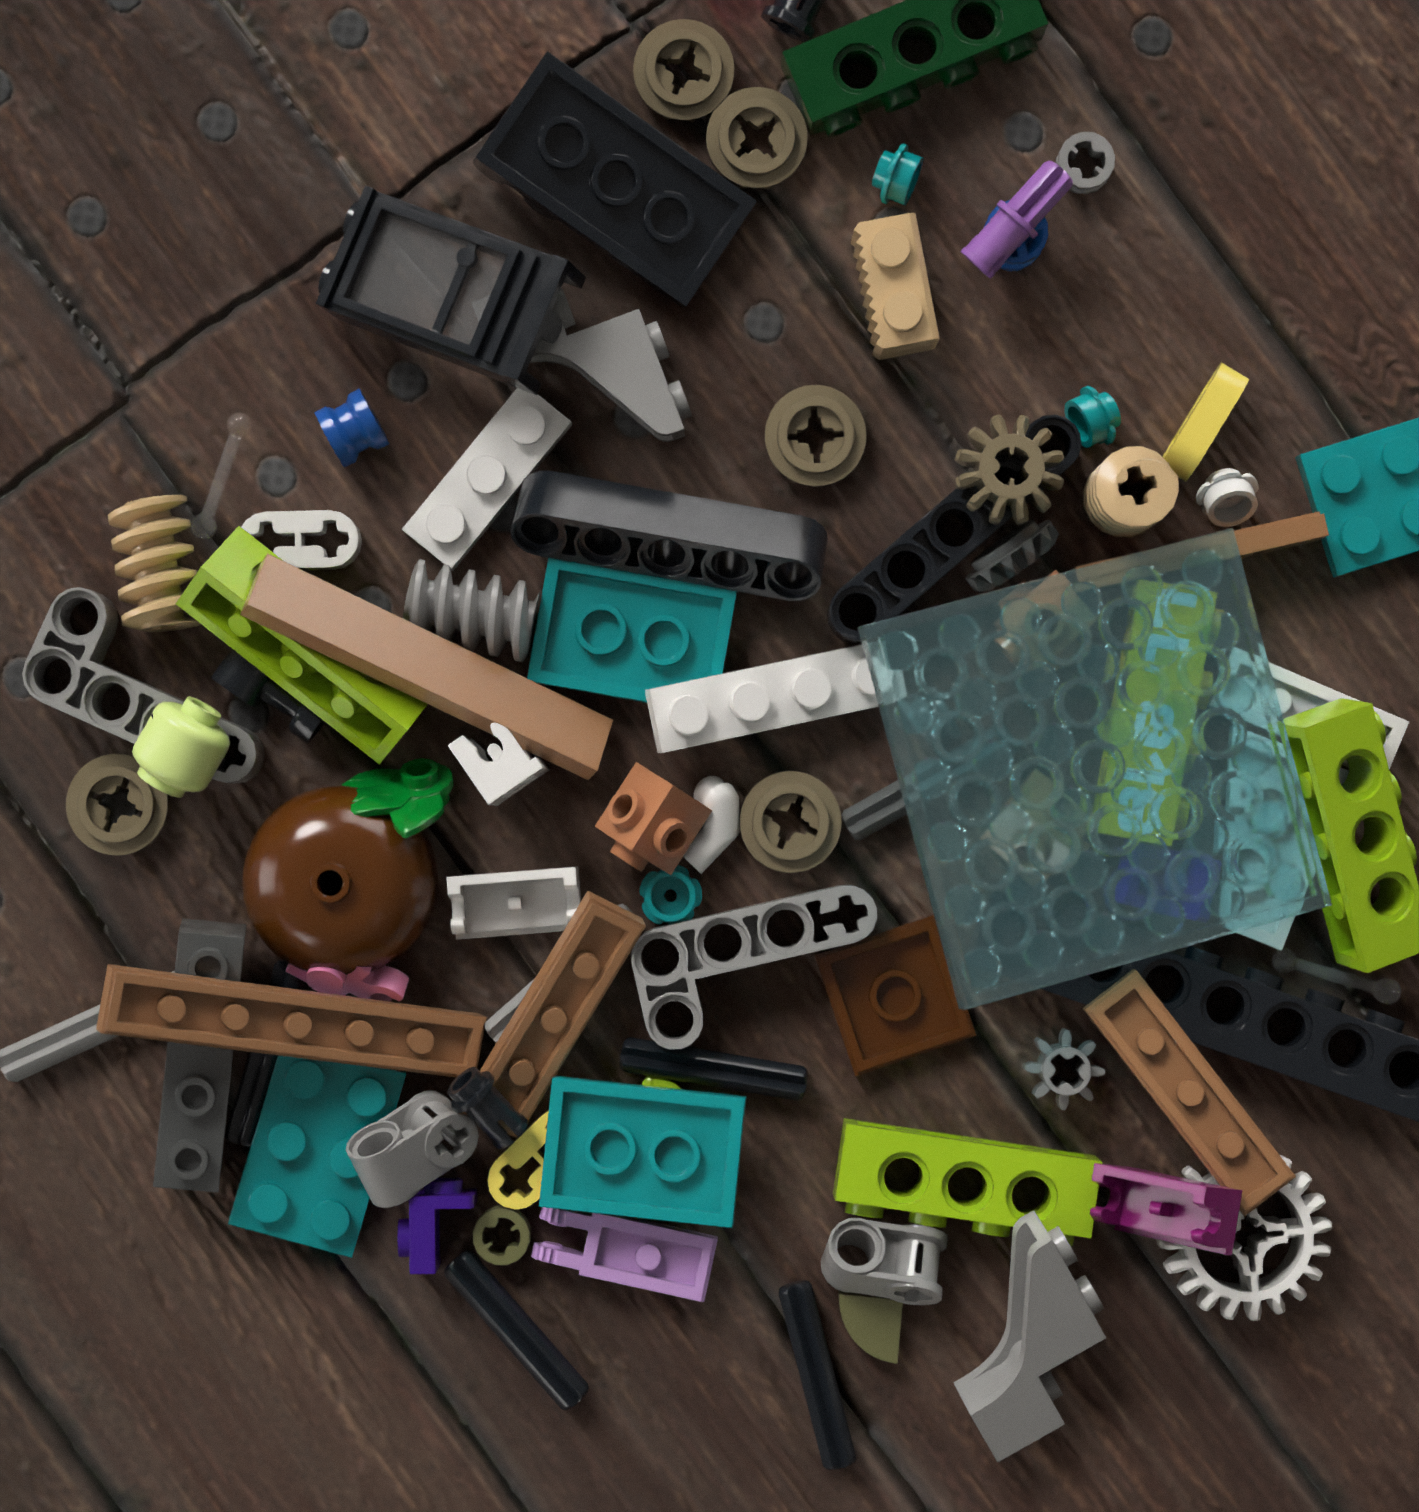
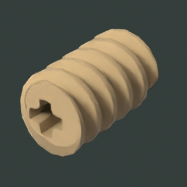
(1139, 470)
(152, 563)

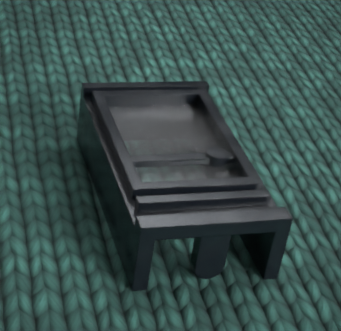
(445, 288)

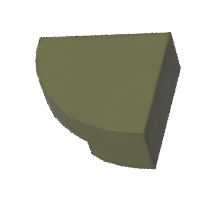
(872, 1323)

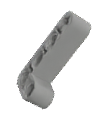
(92, 679)
(755, 950)

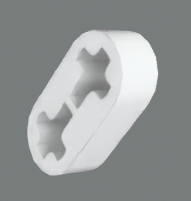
(308, 524)

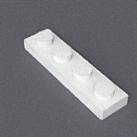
(760, 698)

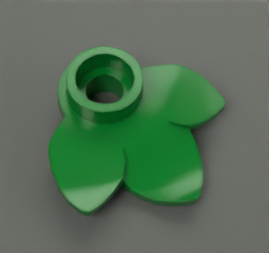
(410, 795)

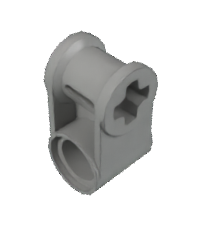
(405, 1148)
(890, 1263)

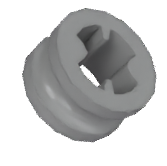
(1097, 148)

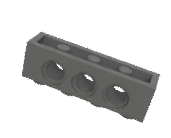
(195, 1075)

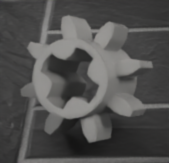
(1080, 1067)

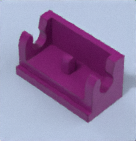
(1168, 1207)

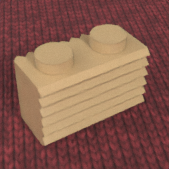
(895, 286)

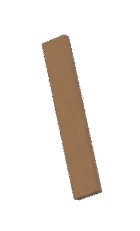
(426, 666)
(288, 1022)

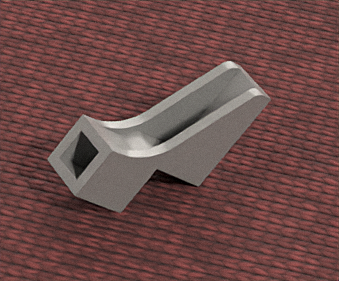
(624, 365)
(1045, 1325)

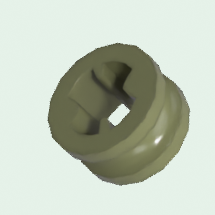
(514, 1250)

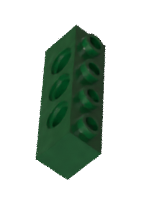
(874, 41)

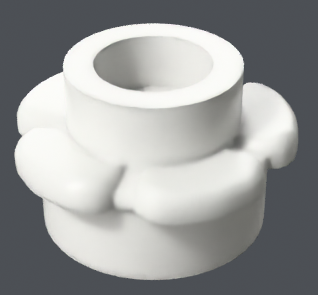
(1228, 497)

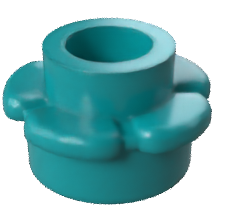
(897, 175)
(1094, 416)
(658, 908)

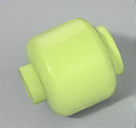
(181, 747)

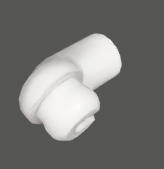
(721, 825)

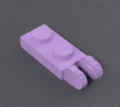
(633, 1252)

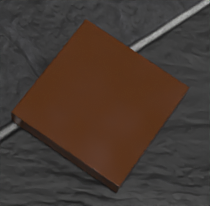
(893, 995)

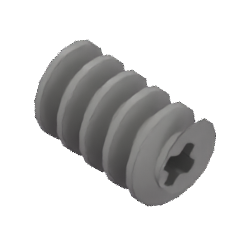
(472, 610)

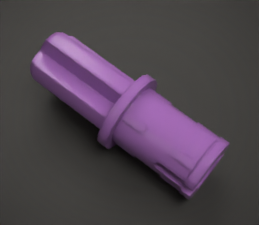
(1017, 218)

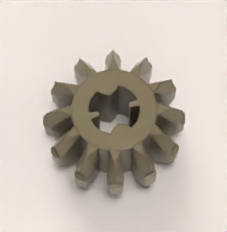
(1031, 473)

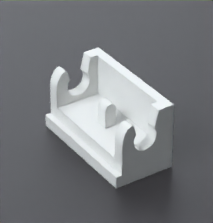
(506, 774)
(513, 902)

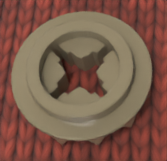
(670, 44)
(758, 109)
(836, 414)
(91, 818)
(802, 850)

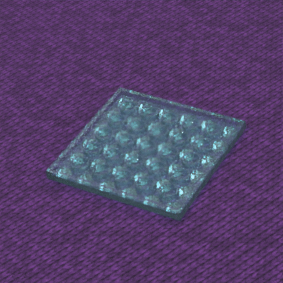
(1094, 767)

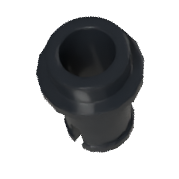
(485, 1105)

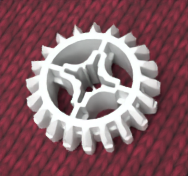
(1249, 1264)

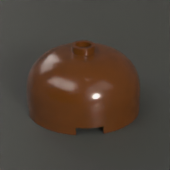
(384, 892)

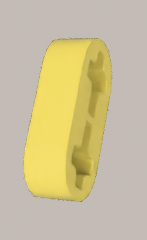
(1204, 420)
(516, 1156)

